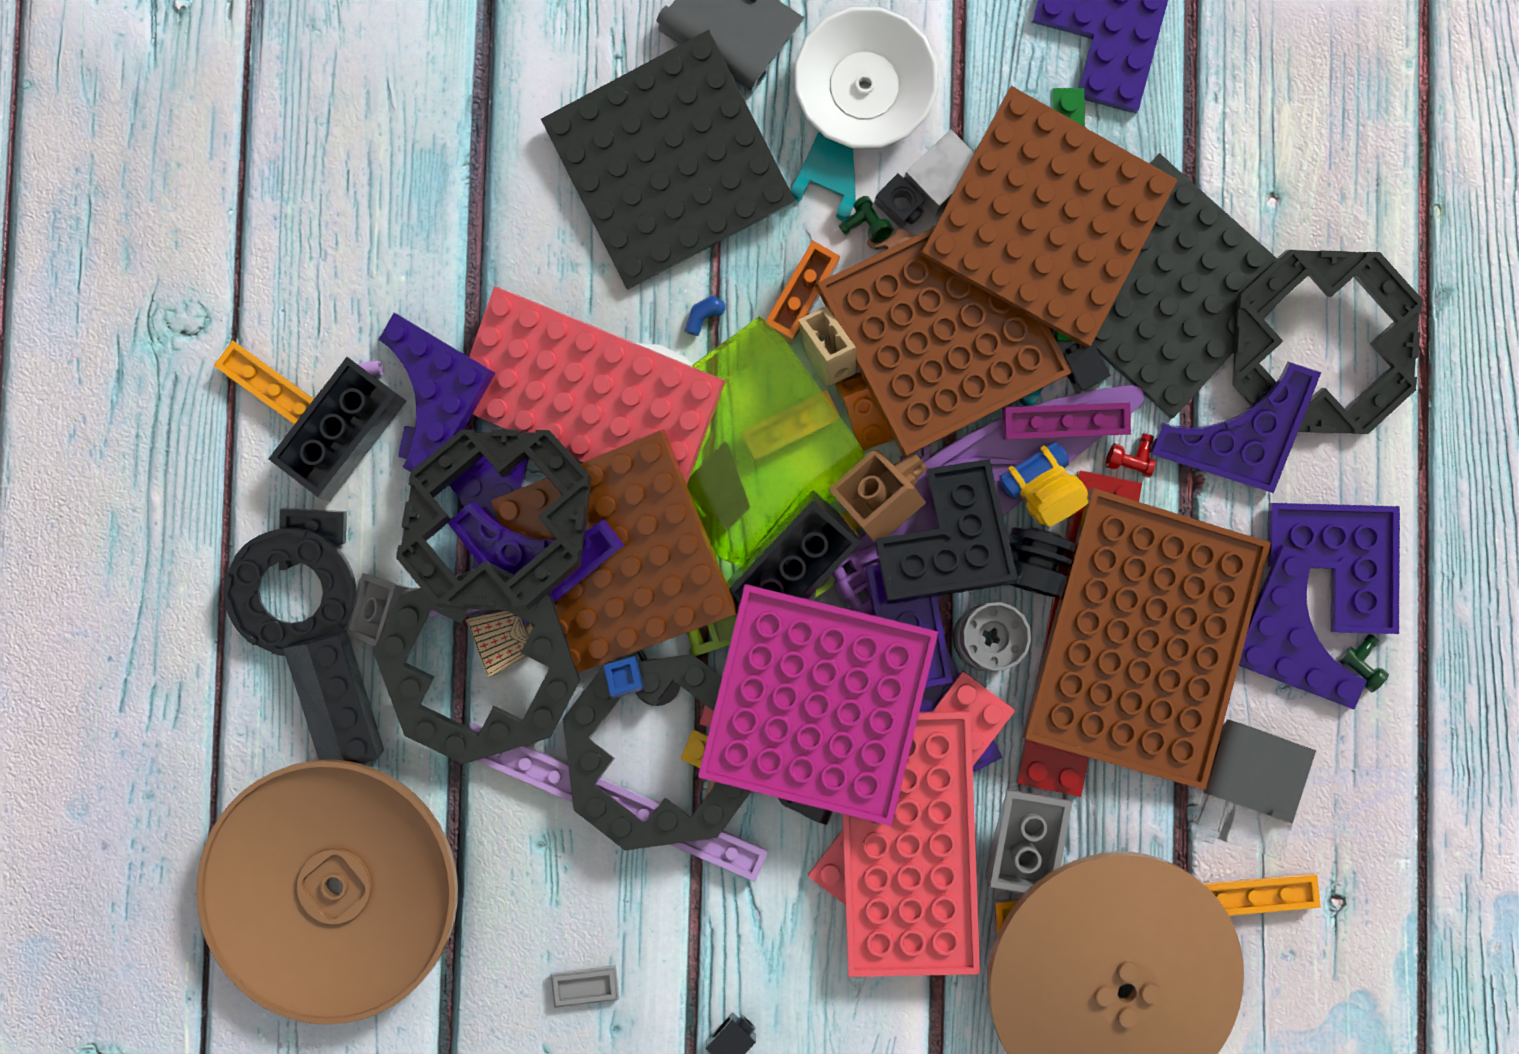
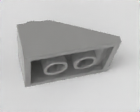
(1027, 840)

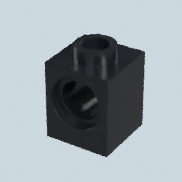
(897, 188)
(1086, 367)
(732, 1036)

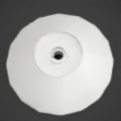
(872, 48)

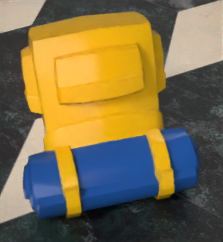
(1046, 485)

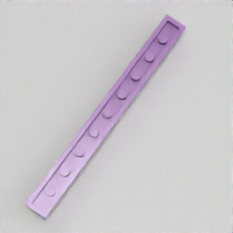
(553, 776)

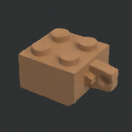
(880, 493)

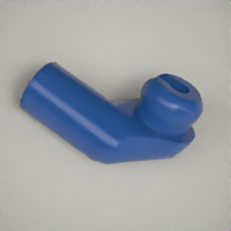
(709, 306)

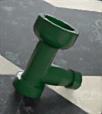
(879, 228)
(1356, 658)

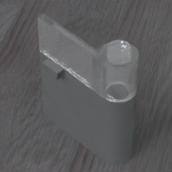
(1253, 790)

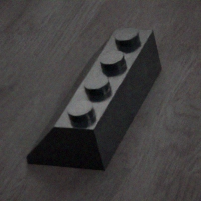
(337, 430)
(798, 552)
(334, 699)

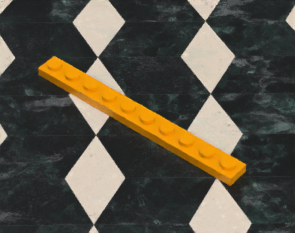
(1240, 896)

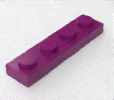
(1066, 421)

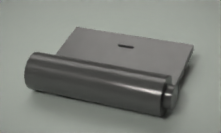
(744, 31)

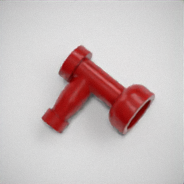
(1116, 457)

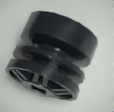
(1039, 561)

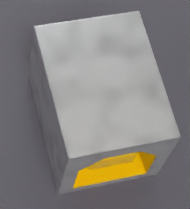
(939, 171)

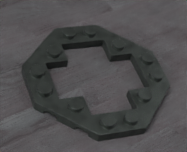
(1330, 272)
(483, 586)
(501, 729)
(590, 761)

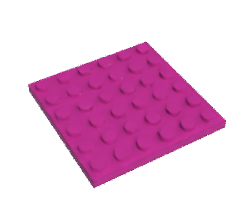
(818, 704)

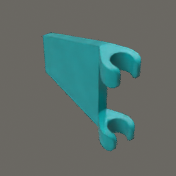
(831, 168)

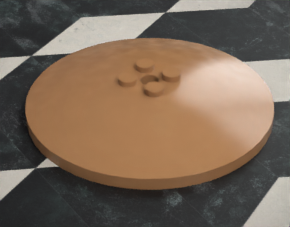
(271, 905)
(1109, 926)

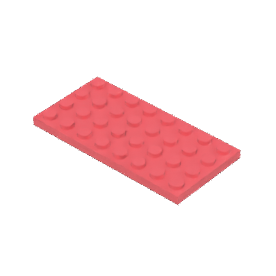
(587, 383)
(917, 880)

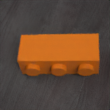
(800, 292)

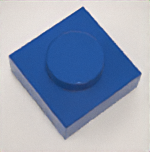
(623, 677)

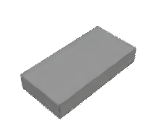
(585, 986)

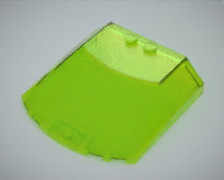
(765, 443)

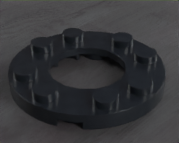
(285, 544)

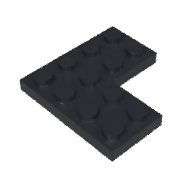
(965, 550)

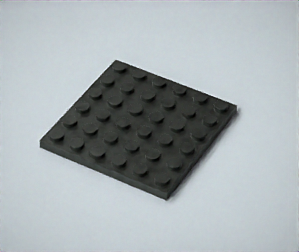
(668, 160)
(1180, 297)

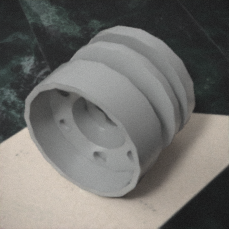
(1009, 632)

